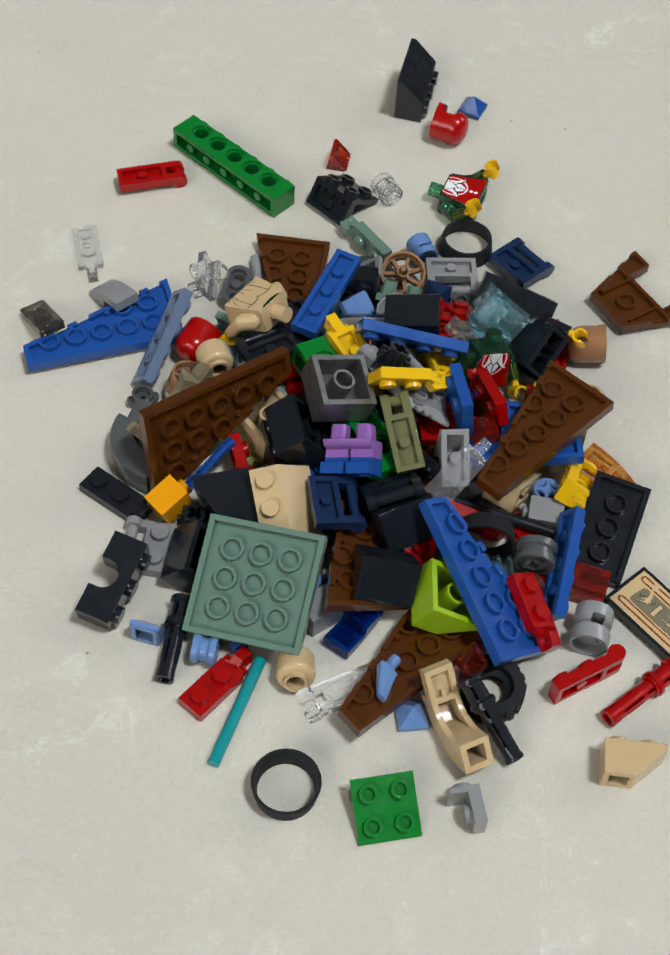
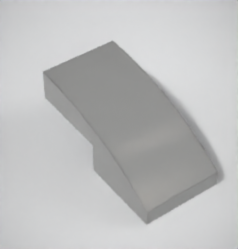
(115, 294)

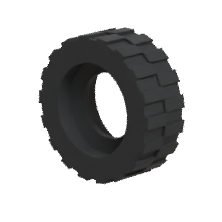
(515, 689)

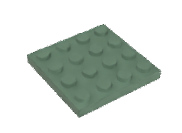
(255, 584)

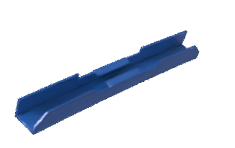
(217, 455)

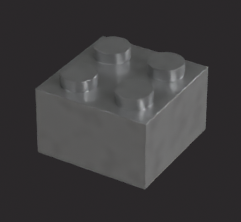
(338, 388)

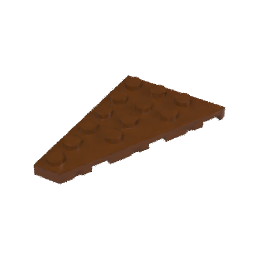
(189, 423)

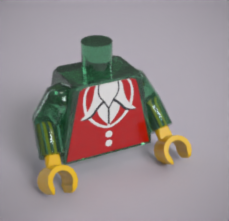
(464, 194)
(496, 358)

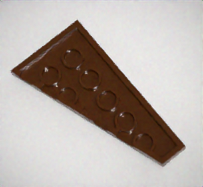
(293, 262)
(545, 424)
(416, 650)

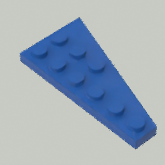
(103, 332)
(480, 585)

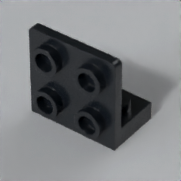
(338, 196)

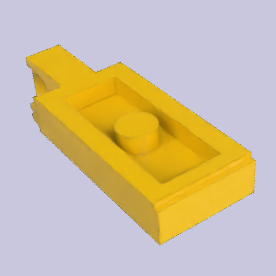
(342, 337)
(409, 377)

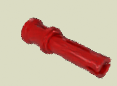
(651, 685)

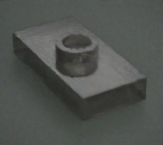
(42, 318)

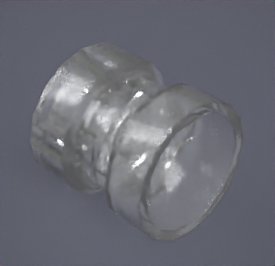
(386, 189)

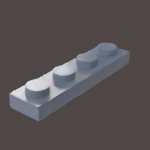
(167, 329)

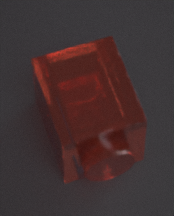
(589, 583)

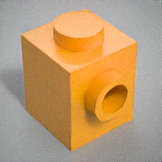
(169, 498)

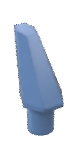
(386, 676)

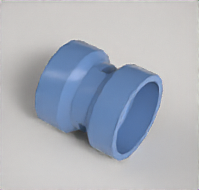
(421, 246)

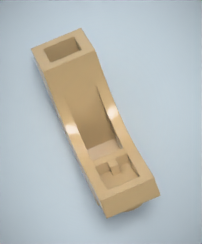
(457, 732)

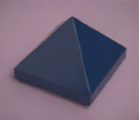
(438, 288)

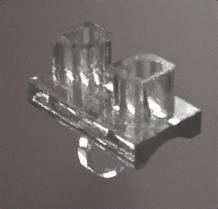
(206, 276)

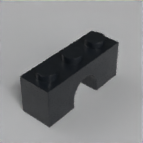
(105, 604)

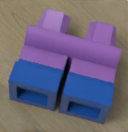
(352, 456)

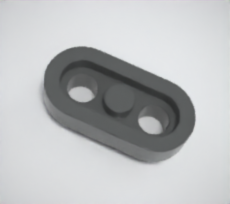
(236, 280)

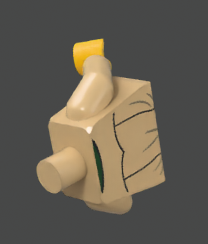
(256, 308)

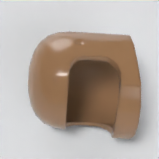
(594, 349)

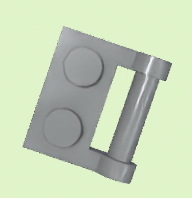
(453, 271)
(158, 539)

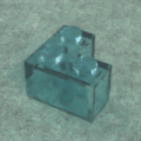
(497, 310)

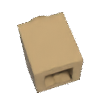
(628, 761)

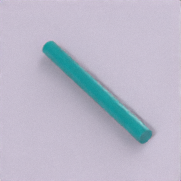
(236, 712)

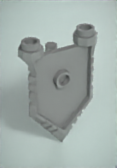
(422, 401)

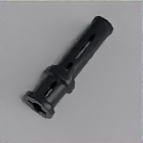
(173, 640)
(483, 704)

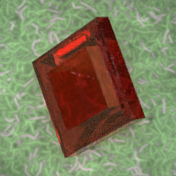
(486, 428)
(472, 660)

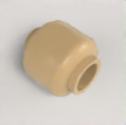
(216, 355)
(295, 671)

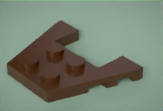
(626, 301)

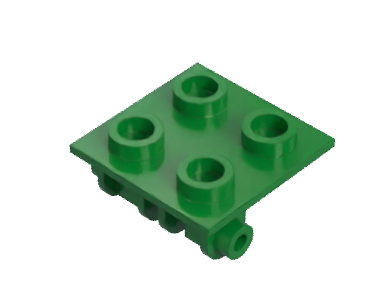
(385, 808)

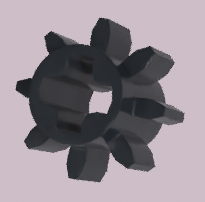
(393, 356)
(193, 512)

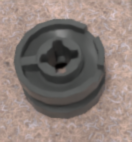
(536, 554)

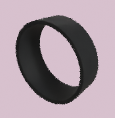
(466, 226)
(497, 522)
(286, 756)

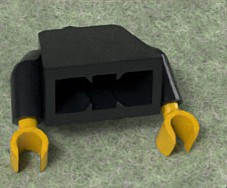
(539, 344)

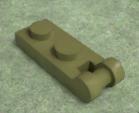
(402, 433)

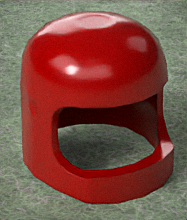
(448, 127)
(192, 335)

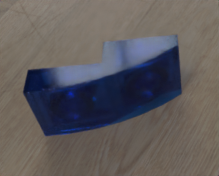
(351, 631)

